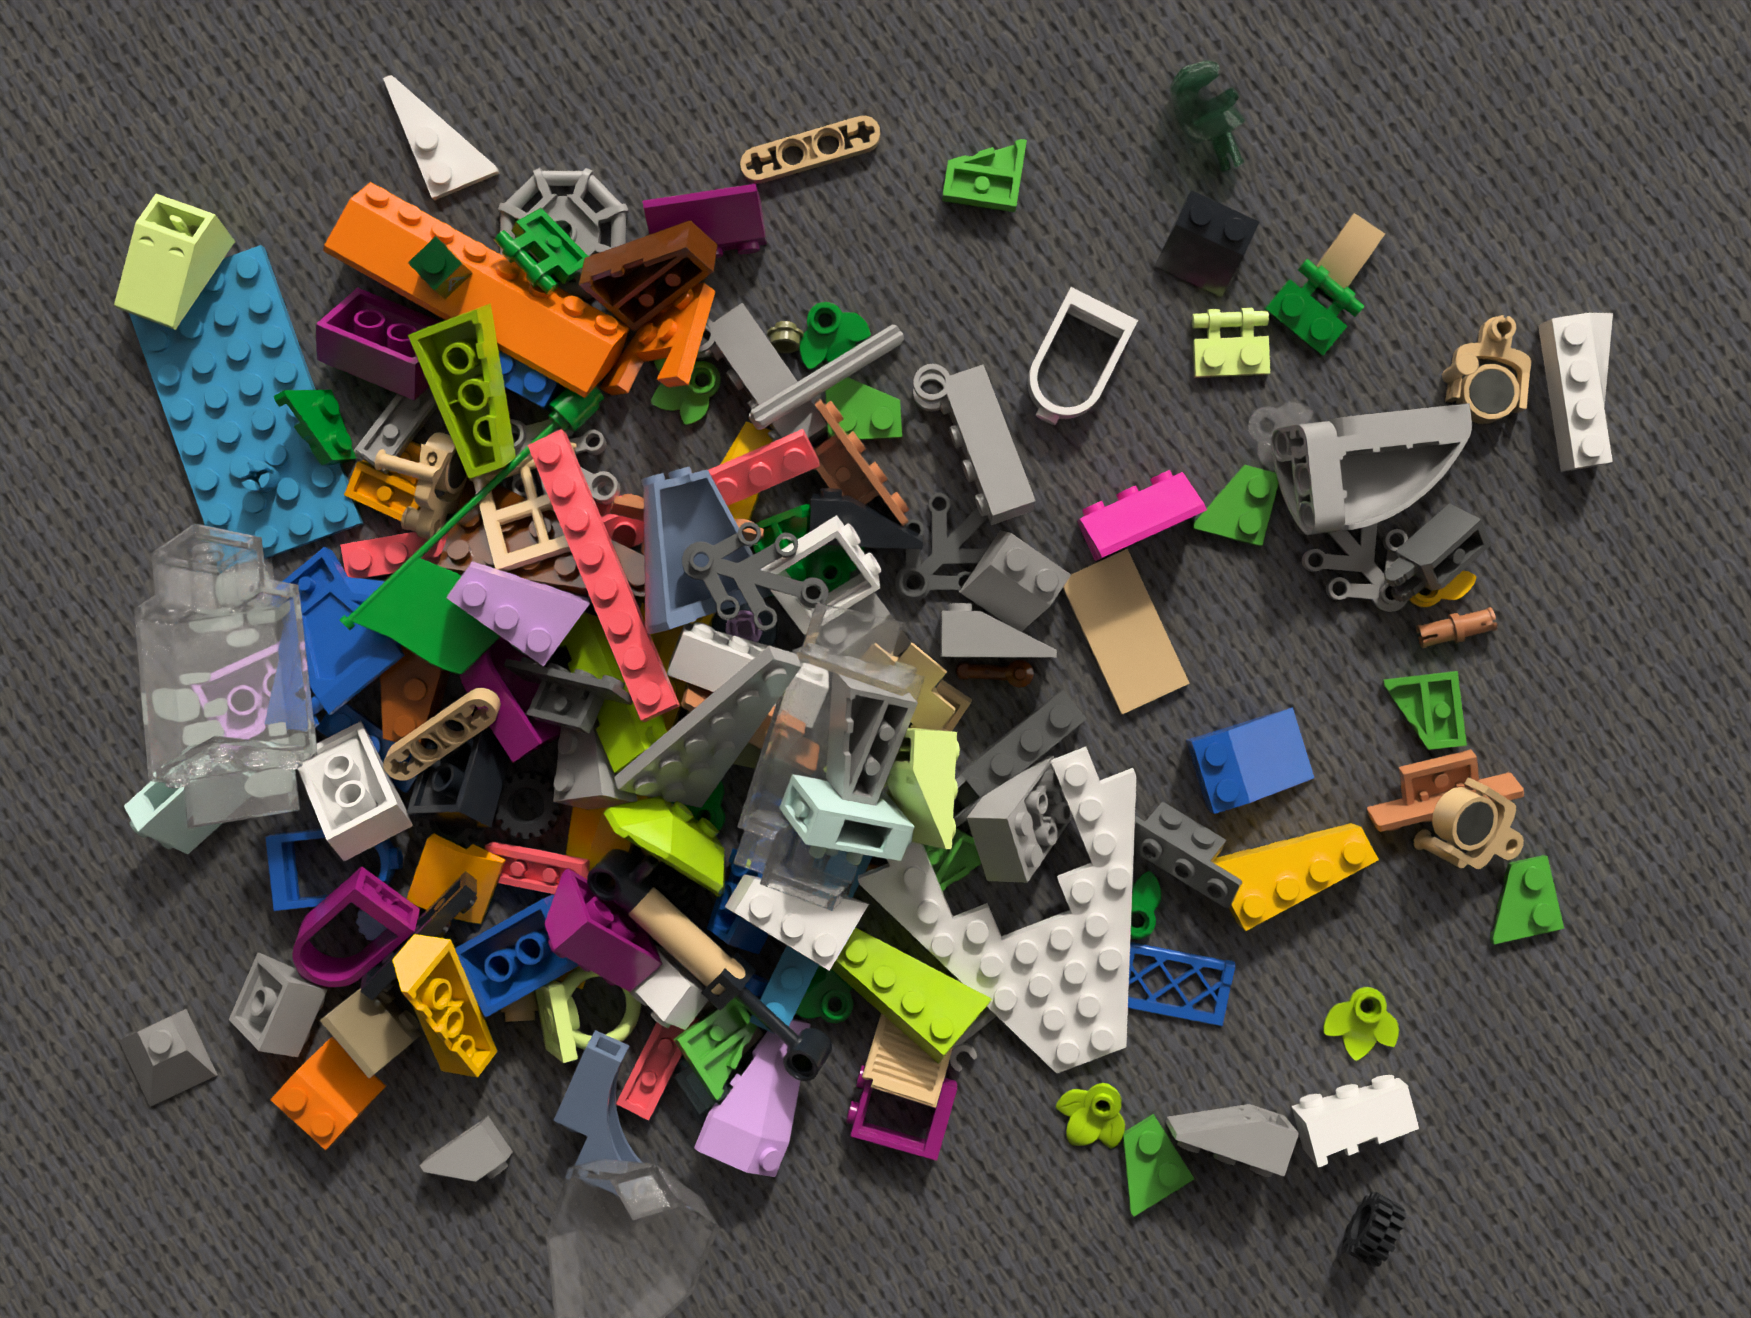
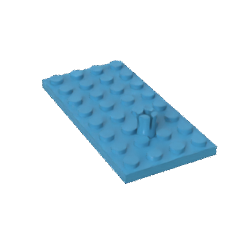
(232, 436)

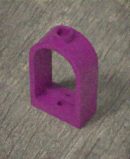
(511, 724)
(377, 901)

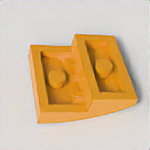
(385, 492)
(443, 864)

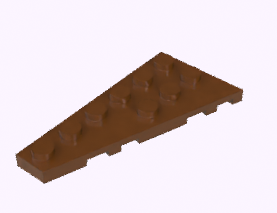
(469, 543)

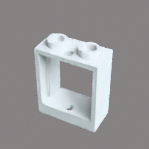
(846, 594)

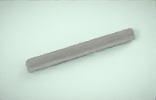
(826, 377)

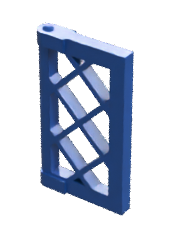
(1197, 962)

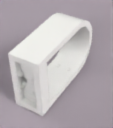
(1097, 315)

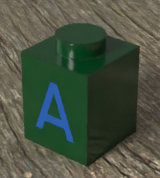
(440, 267)

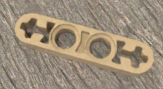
(808, 143)
(445, 738)

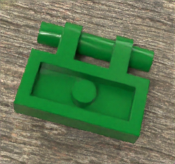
(549, 244)
(1307, 316)

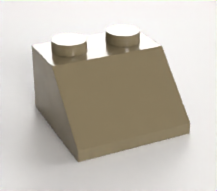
(372, 1029)

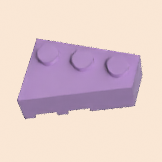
(518, 609)

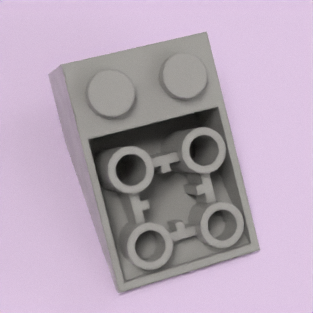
(1019, 823)
(1239, 1134)

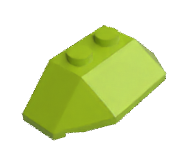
(674, 838)

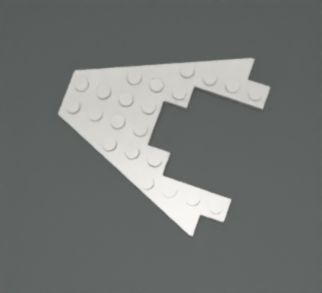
(1062, 977)

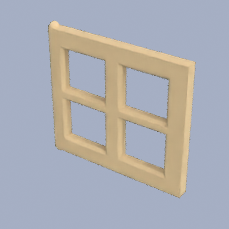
(533, 506)

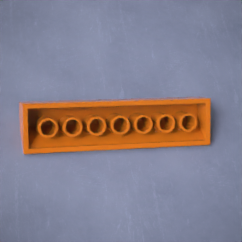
(544, 331)

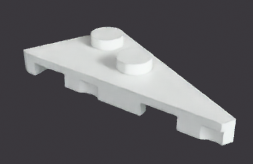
(441, 153)

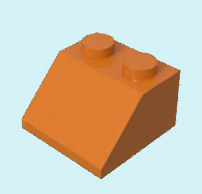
(327, 1093)

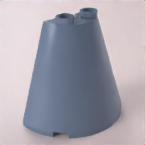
(676, 515)

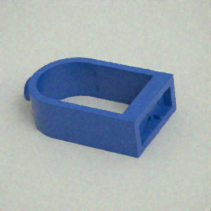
(284, 870)

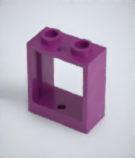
(901, 1141)

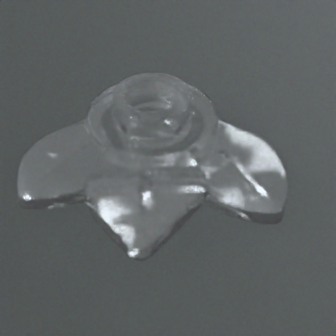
(1286, 415)

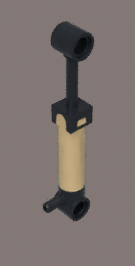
(625, 883)

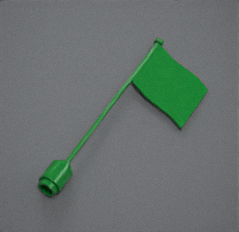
(413, 599)

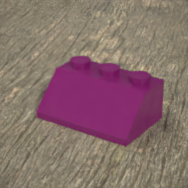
(725, 215)
(372, 342)
(599, 935)

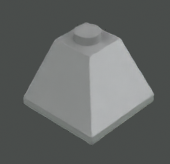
(168, 1057)

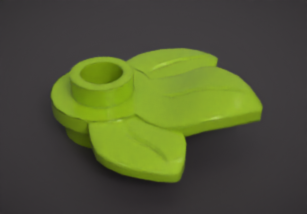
(1359, 1028)
(1088, 1119)

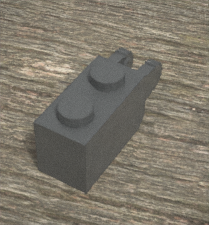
(1437, 553)

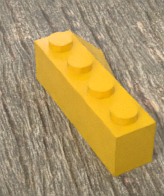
(444, 1004)

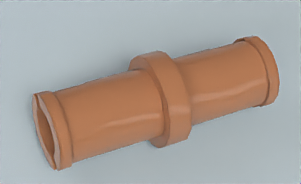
(1456, 627)

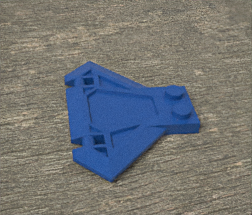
(338, 658)

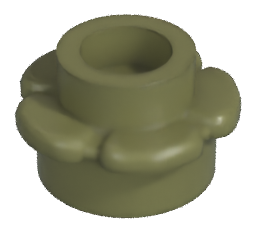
(785, 337)

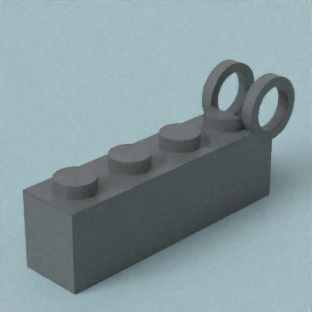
(1016, 750)

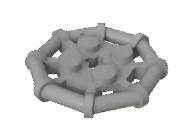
(570, 211)

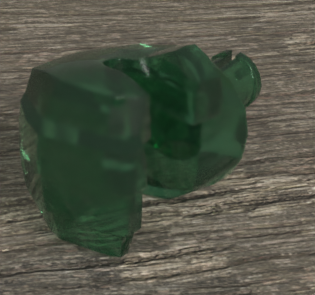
(1217, 114)

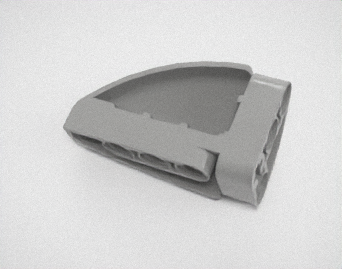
(1365, 465)

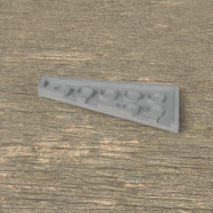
(703, 745)

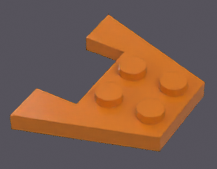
(670, 335)

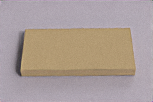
(1124, 632)

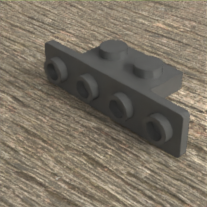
(567, 697)
(1186, 852)

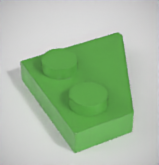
(987, 178)
(865, 410)
(1241, 507)
(1431, 707)
(1527, 902)
(716, 1045)
(1151, 1165)

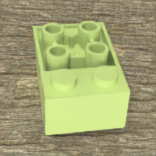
(170, 260)
(926, 784)

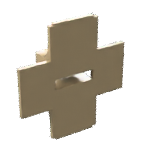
(932, 708)

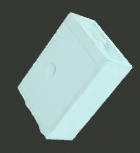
(161, 815)
(845, 825)

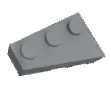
(864, 737)

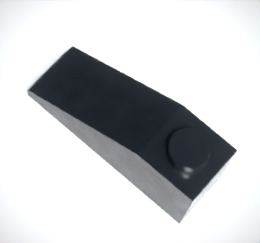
(870, 525)

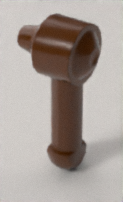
(1017, 673)

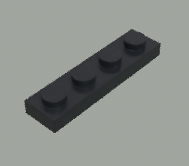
(431, 923)

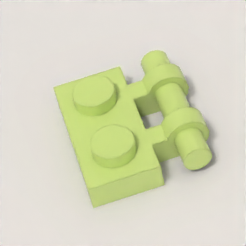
(1235, 355)

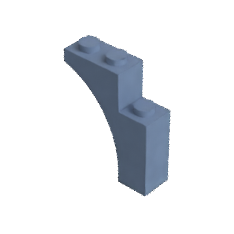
(591, 1102)

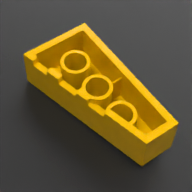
(1294, 870)

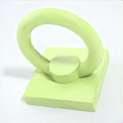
(561, 1019)

